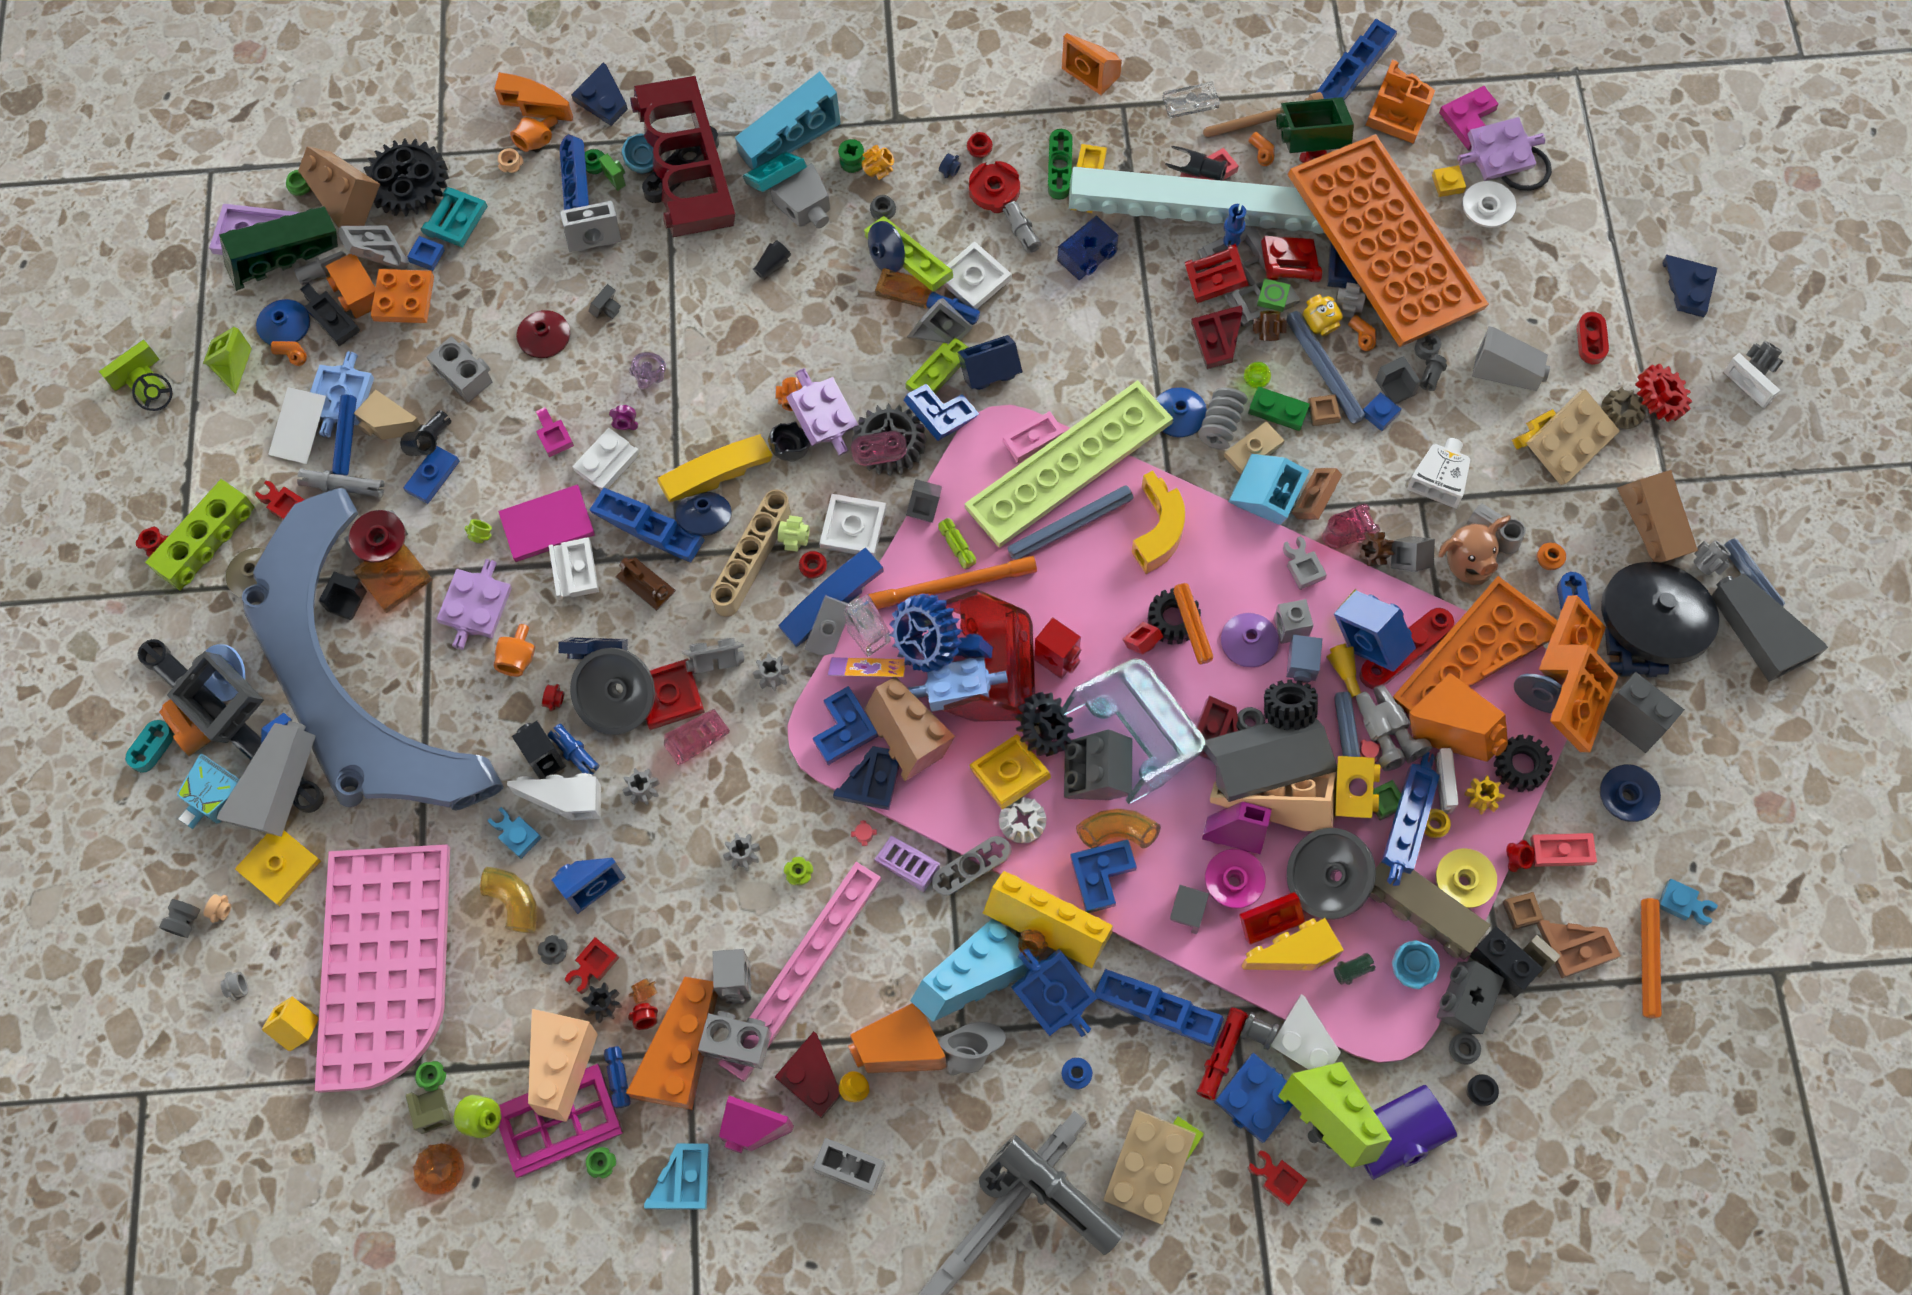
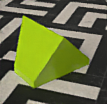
(228, 357)

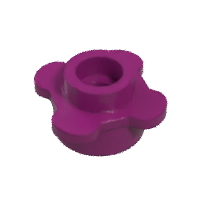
(623, 418)

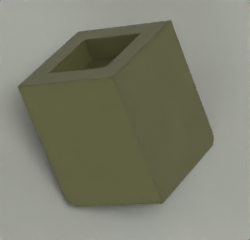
(428, 1111)

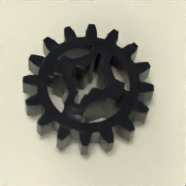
(1044, 724)

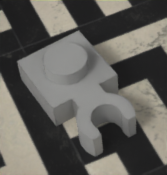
(1304, 567)

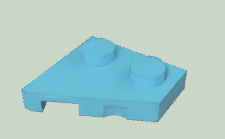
(683, 1180)

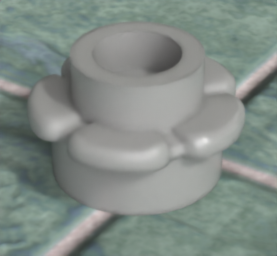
(234, 985)

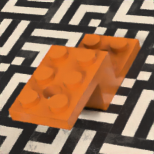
(1582, 673)

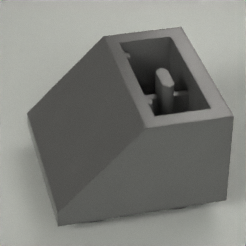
(1098, 766)

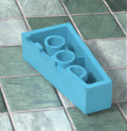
(791, 123)
(972, 971)

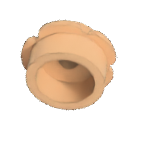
(509, 155)
(217, 908)

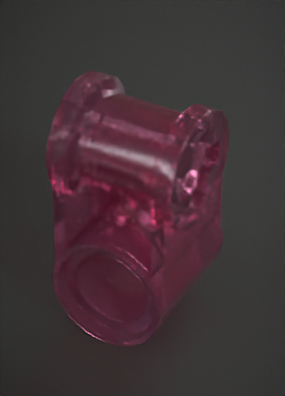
(1353, 525)

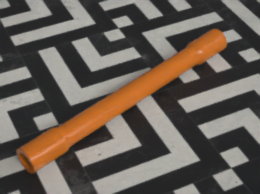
(1011, 569)

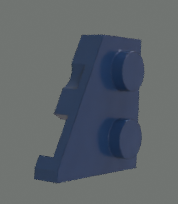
(601, 96)

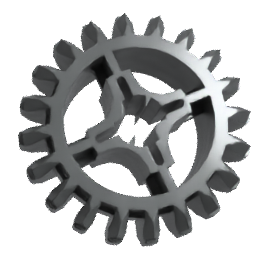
(888, 420)

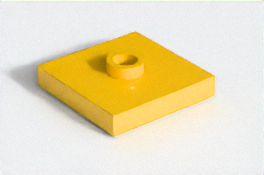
(1010, 771)
(277, 866)

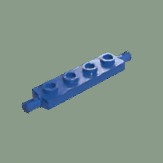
(1410, 819)

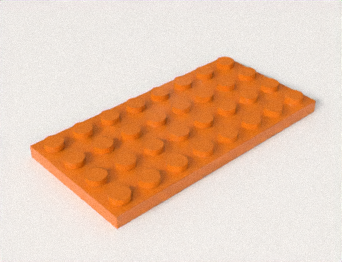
(1387, 240)

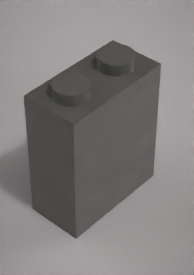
(1641, 712)

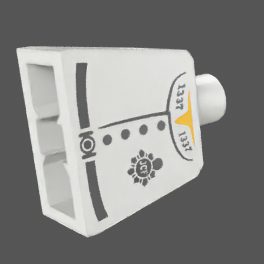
(1442, 473)

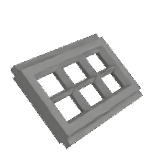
(1235, 297)

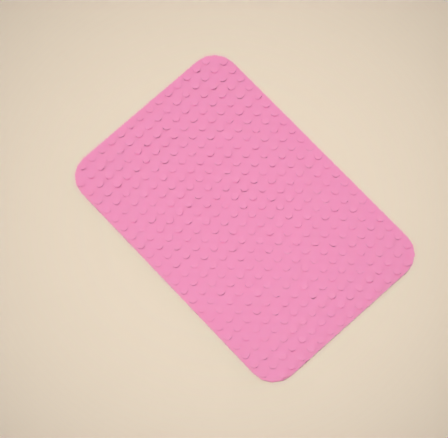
(1103, 595)

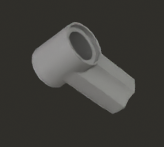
(1486, 516)

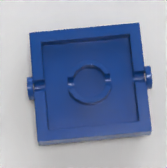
(1254, 1099)

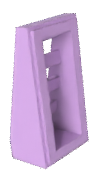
(920, 883)

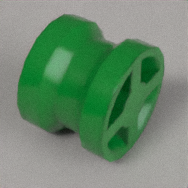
(848, 162)

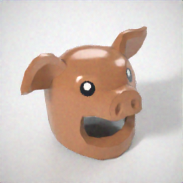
(1474, 548)

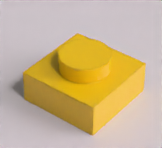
(1449, 181)

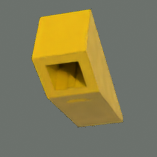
(1303, 950)

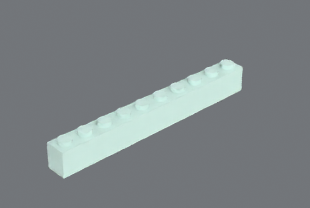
(1188, 199)

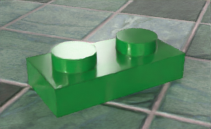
(1278, 408)

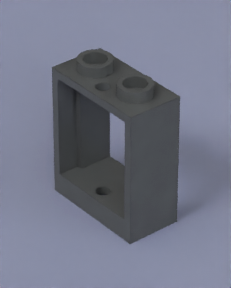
(233, 715)

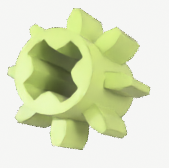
(793, 533)

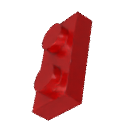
(1272, 918)

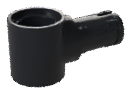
(426, 435)

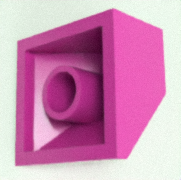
(751, 1126)

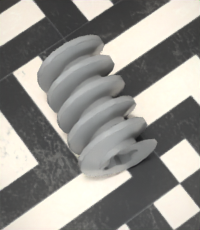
(1222, 417)

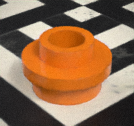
(1546, 561)

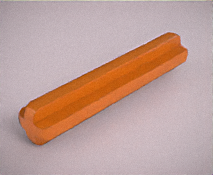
(1193, 623)

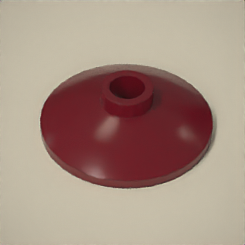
(547, 342)
(373, 526)

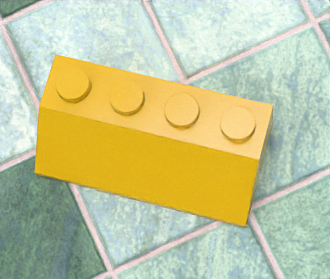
(1062, 924)

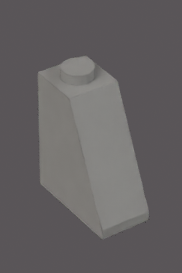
(1510, 361)

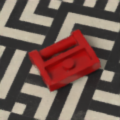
(1290, 252)
(1219, 279)

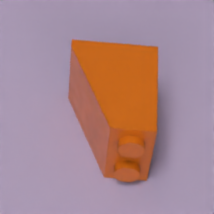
(1460, 720)
(898, 1044)

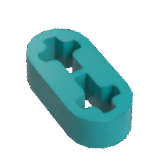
(149, 746)

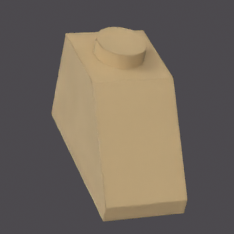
(384, 417)

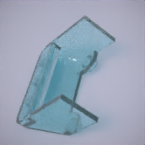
(1148, 714)

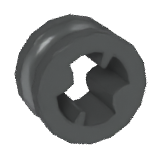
(1422, 352)

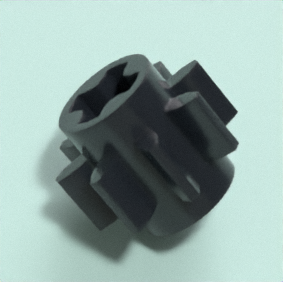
(593, 1002)

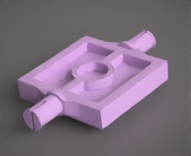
(1501, 149)
(822, 411)
(474, 603)

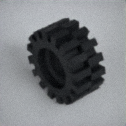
(1156, 619)
(1290, 704)
(1535, 752)

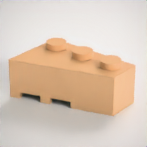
(557, 1062)

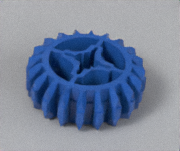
(916, 617)

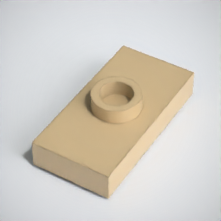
(1261, 441)

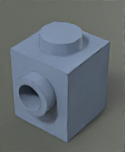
(1304, 658)

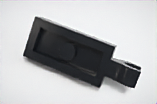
(329, 315)

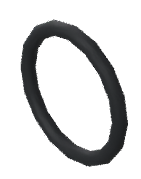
(1535, 186)

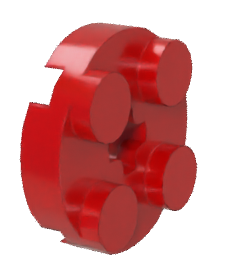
(994, 198)

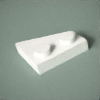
(1305, 1037)

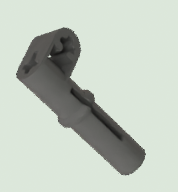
(1050, 1188)

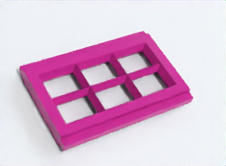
(566, 1147)

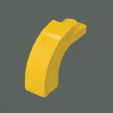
(1160, 543)

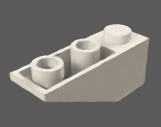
(570, 797)

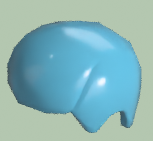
(638, 154)
(1415, 964)

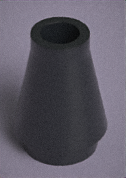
(772, 259)

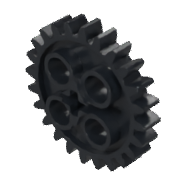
(407, 176)

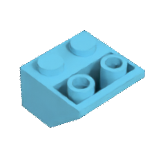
(1269, 487)

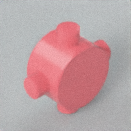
(1369, 749)
(863, 833)

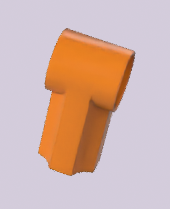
(186, 733)

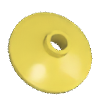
(1475, 868)

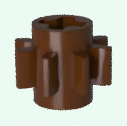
(1269, 325)
(1376, 549)

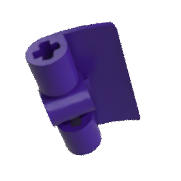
(1415, 1126)

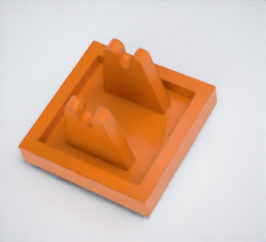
(402, 296)

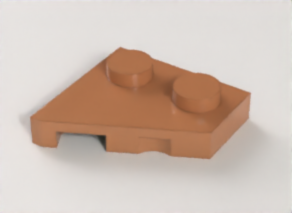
(1578, 946)

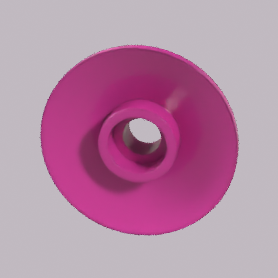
(1242, 866)

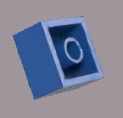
(1375, 630)

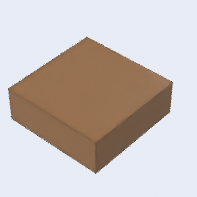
(1324, 410)
(1523, 910)

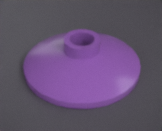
(1246, 651)

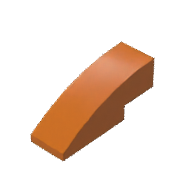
(531, 97)

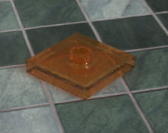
(393, 579)

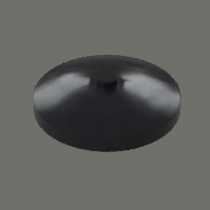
(1660, 613)

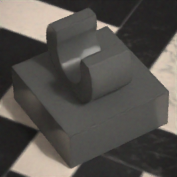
(605, 303)

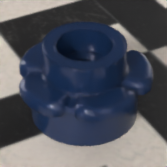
(950, 165)

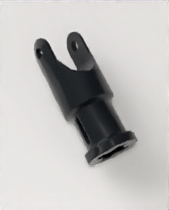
(1201, 165)

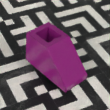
(1239, 827)

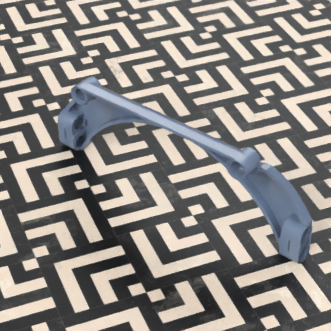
(348, 740)

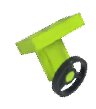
(134, 370)

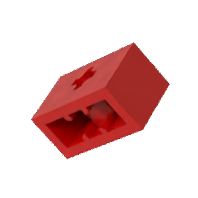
(1057, 648)

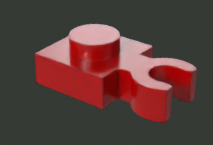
(278, 501)
(593, 961)
(1281, 1179)

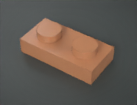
(1317, 493)

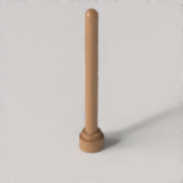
(1249, 120)

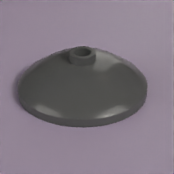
(596, 696)
(1313, 871)

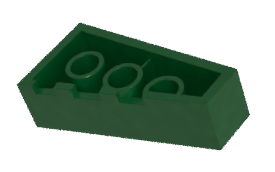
(276, 244)

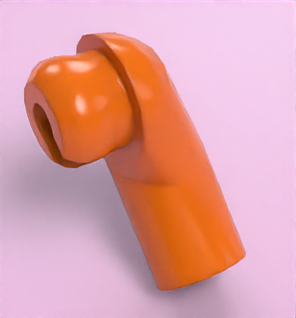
(1265, 148)
(1365, 332)
(293, 350)

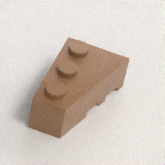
(338, 186)
(908, 727)

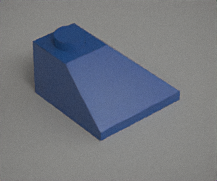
(587, 881)

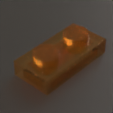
(902, 288)

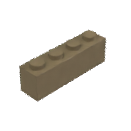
(1431, 910)

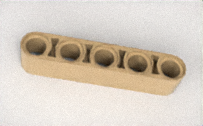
(750, 565)

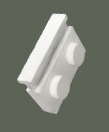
(606, 459)
(573, 568)

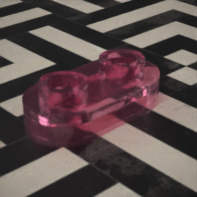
(878, 450)

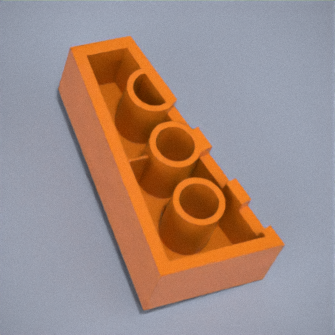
(672, 1061)

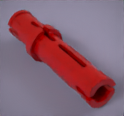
(1217, 1065)

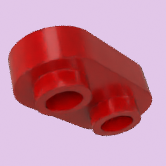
(1592, 340)

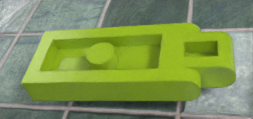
(938, 367)

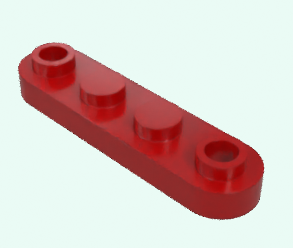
(1425, 635)

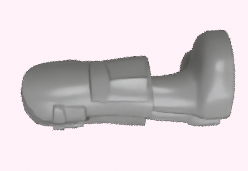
(1386, 720)

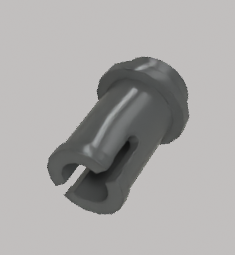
(1432, 373)

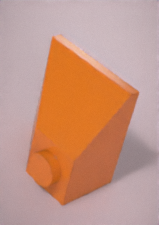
(1090, 63)

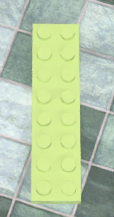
(1068, 463)

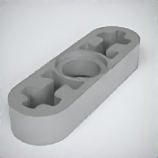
(949, 871)

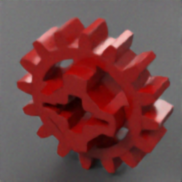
(1663, 392)

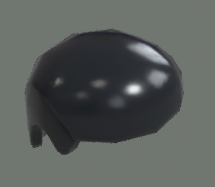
(788, 441)

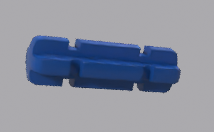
(617, 1077)

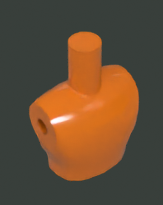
(532, 134)
(515, 653)

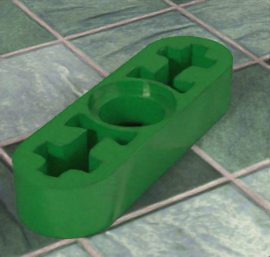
(1055, 154)

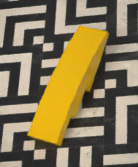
(714, 467)

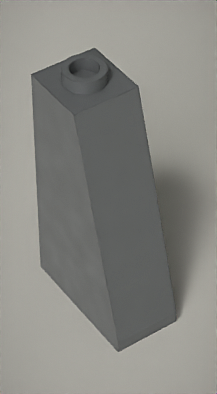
(1765, 627)

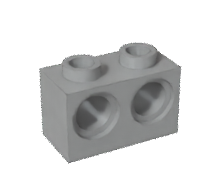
(458, 370)
(732, 975)
(732, 1047)

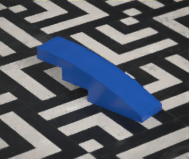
(1358, 61)
(646, 524)
(842, 585)
(1159, 1007)

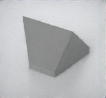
(941, 324)

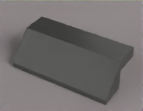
(1269, 758)

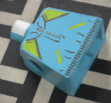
(205, 791)

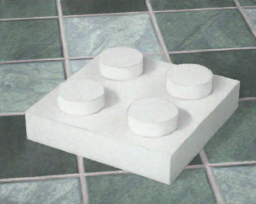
(976, 276)
(852, 524)

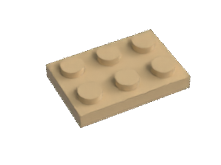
(1572, 437)
(1149, 1167)

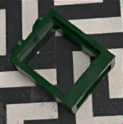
(1315, 125)

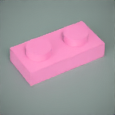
(1032, 436)

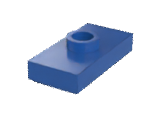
(431, 474)

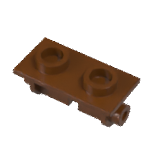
(644, 582)

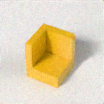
(290, 1024)

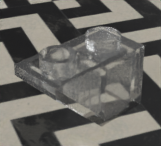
(866, 625)

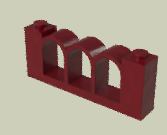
(674, 99)

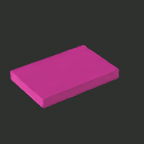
(546, 522)

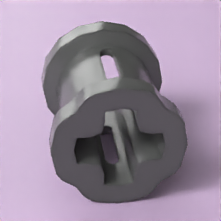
(1259, 1031)

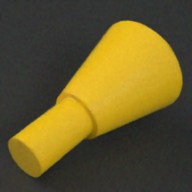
(1343, 661)

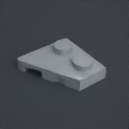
(374, 244)

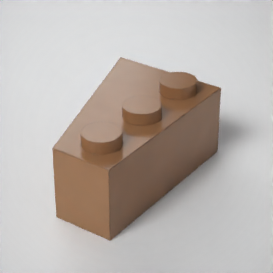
(1659, 516)

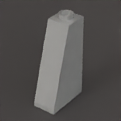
(270, 781)

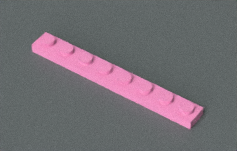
(809, 957)

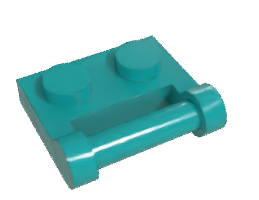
(460, 220)

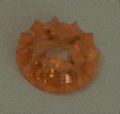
(450, 1174)

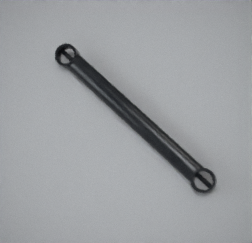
(245, 739)

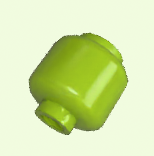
(477, 1116)

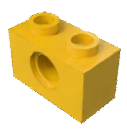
(1348, 770)

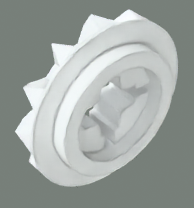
(1018, 832)

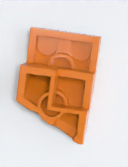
(1400, 104)

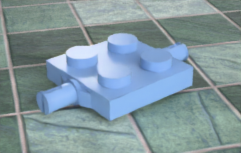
(338, 381)
(958, 682)

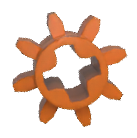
(788, 386)

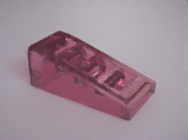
(690, 728)

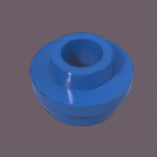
(1076, 1083)

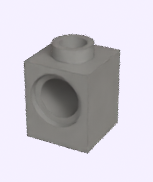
(1293, 619)

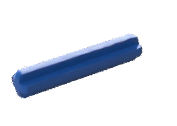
(344, 434)

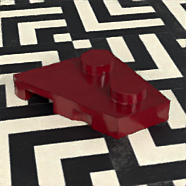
(1218, 335)

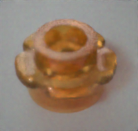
(1033, 941)
(643, 990)

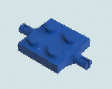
(1054, 992)

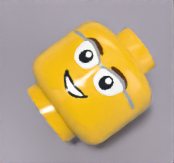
(1322, 315)

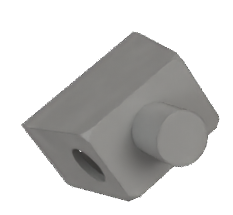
(803, 198)

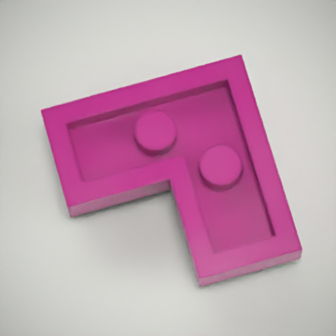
(1466, 112)

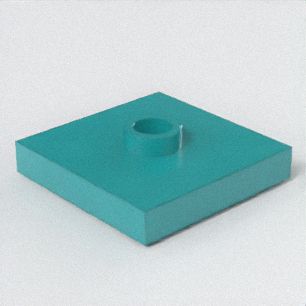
(774, 171)

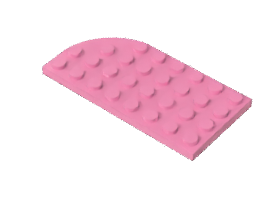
(381, 963)

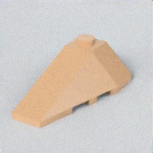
(1301, 805)

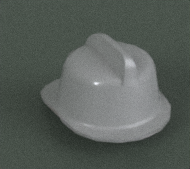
(970, 1045)

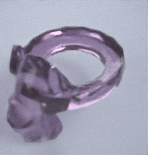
(643, 374)

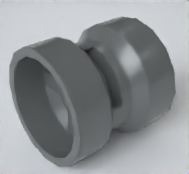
(179, 918)

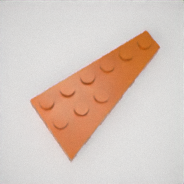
(1486, 639)

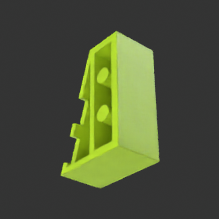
(1339, 1111)

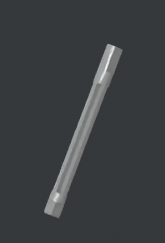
(999, 1213)

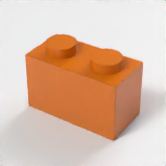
(353, 283)

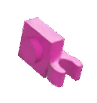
(553, 435)

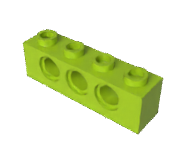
(201, 520)

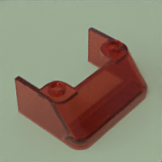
(1011, 636)

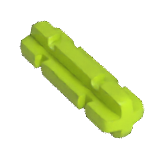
(957, 543)

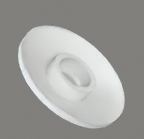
(1492, 196)

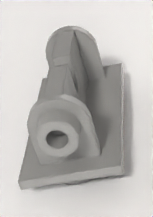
(725, 652)

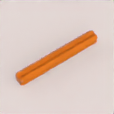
(1651, 958)

